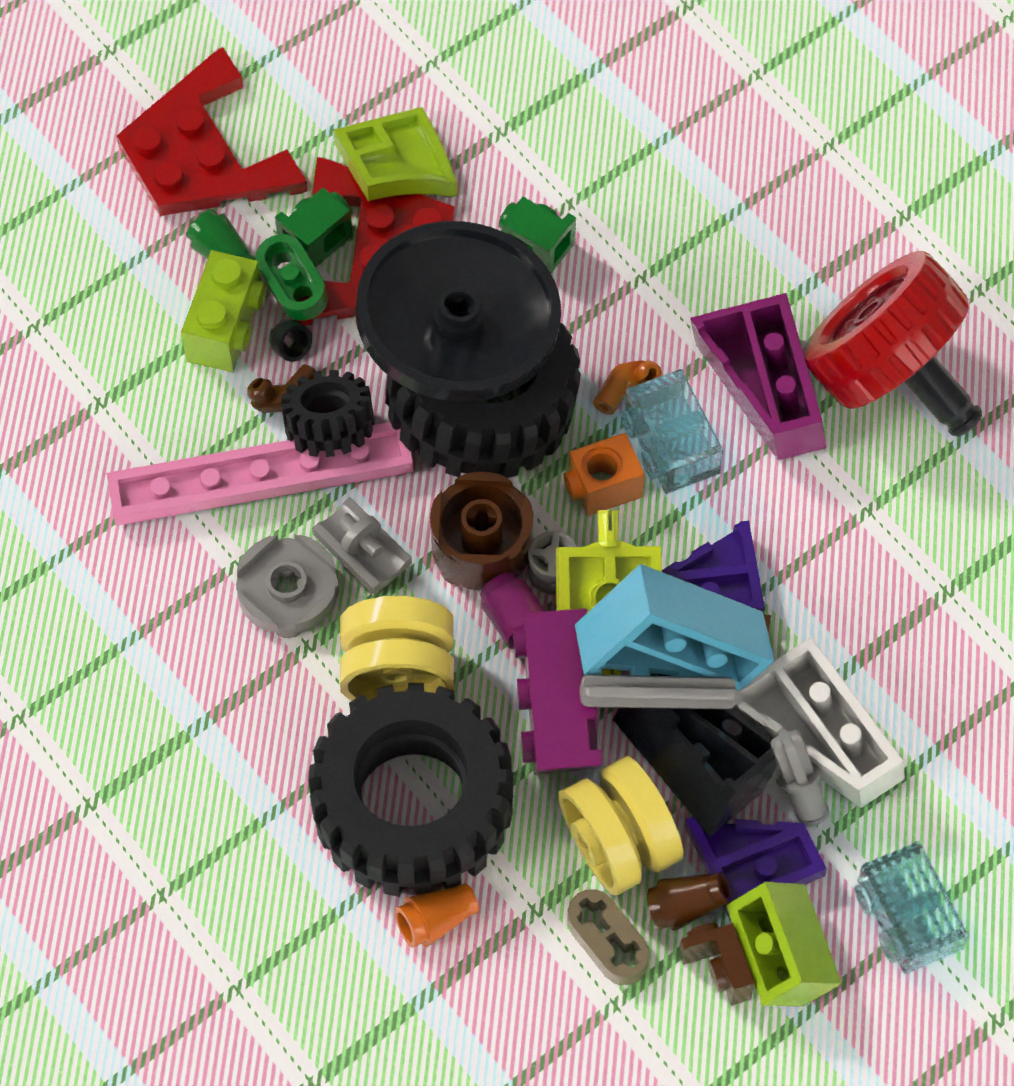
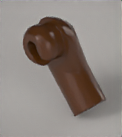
(267, 397)

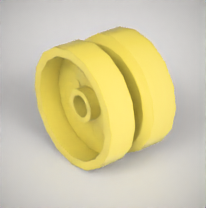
(395, 644)
(621, 825)

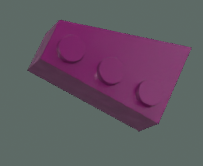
(560, 727)

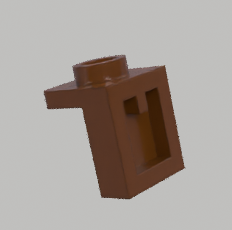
(729, 965)

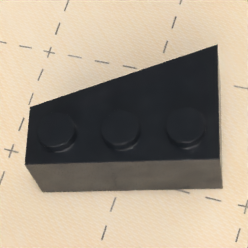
(706, 757)

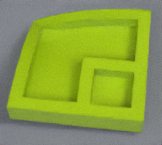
(396, 156)

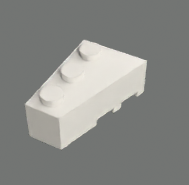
(840, 736)

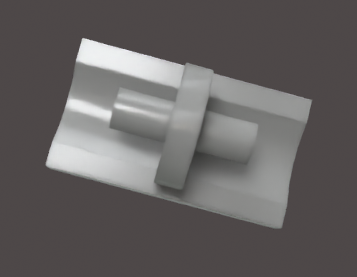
(362, 546)

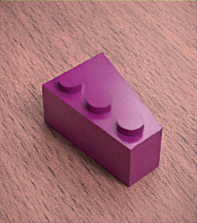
(765, 371)

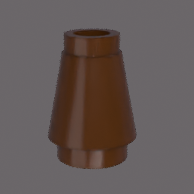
(686, 899)

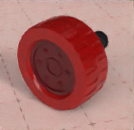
(890, 336)

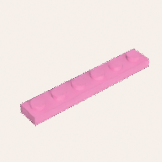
(250, 476)

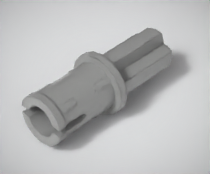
(799, 778)

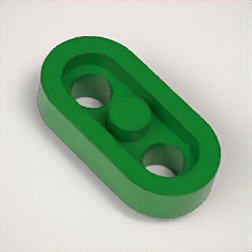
(294, 279)

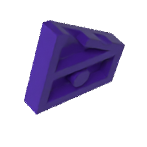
(757, 853)

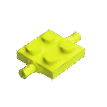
(592, 571)

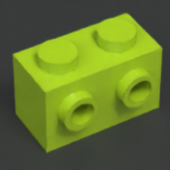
(222, 311)
(784, 944)

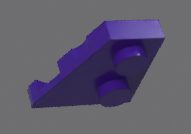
(725, 568)

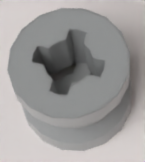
(543, 553)

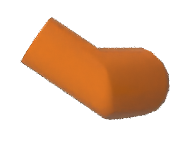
(621, 378)

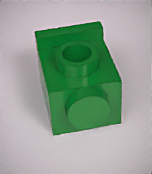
(318, 224)
(540, 230)

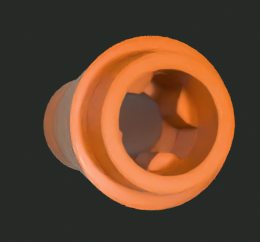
(433, 914)

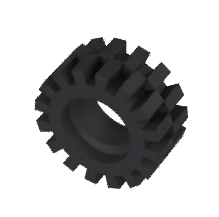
(328, 413)

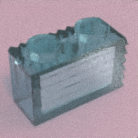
(910, 908)

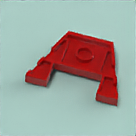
(185, 157)
(377, 224)

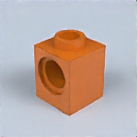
(608, 456)

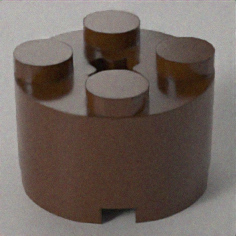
(480, 529)

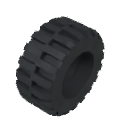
(492, 435)
(400, 726)

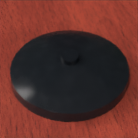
(458, 311)

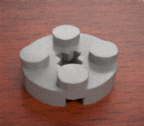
(287, 557)

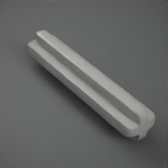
(657, 692)

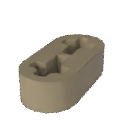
(598, 944)

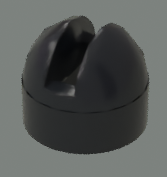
(298, 333)

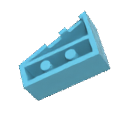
(673, 630)

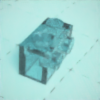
(672, 432)

